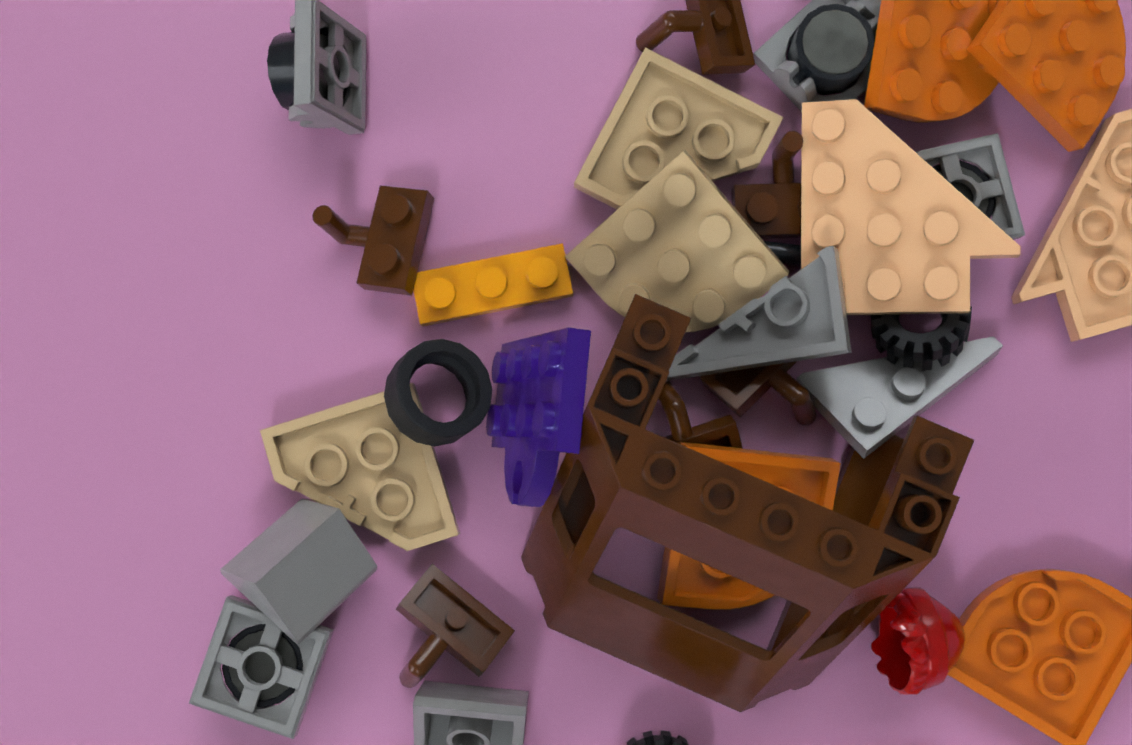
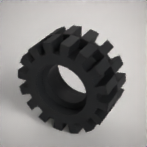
(921, 347)

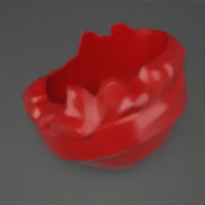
(917, 641)

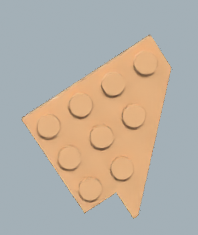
(889, 214)
(1089, 240)

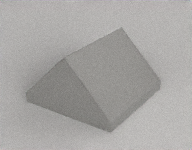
(301, 567)
(468, 715)

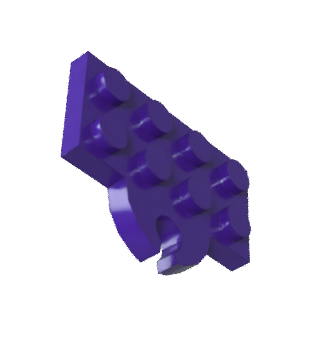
(538, 409)

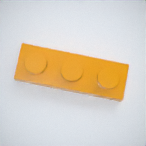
(492, 285)

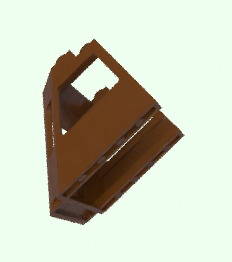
(826, 563)

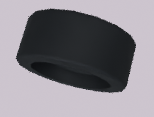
(468, 371)

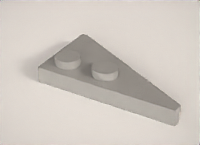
(791, 323)
(878, 399)

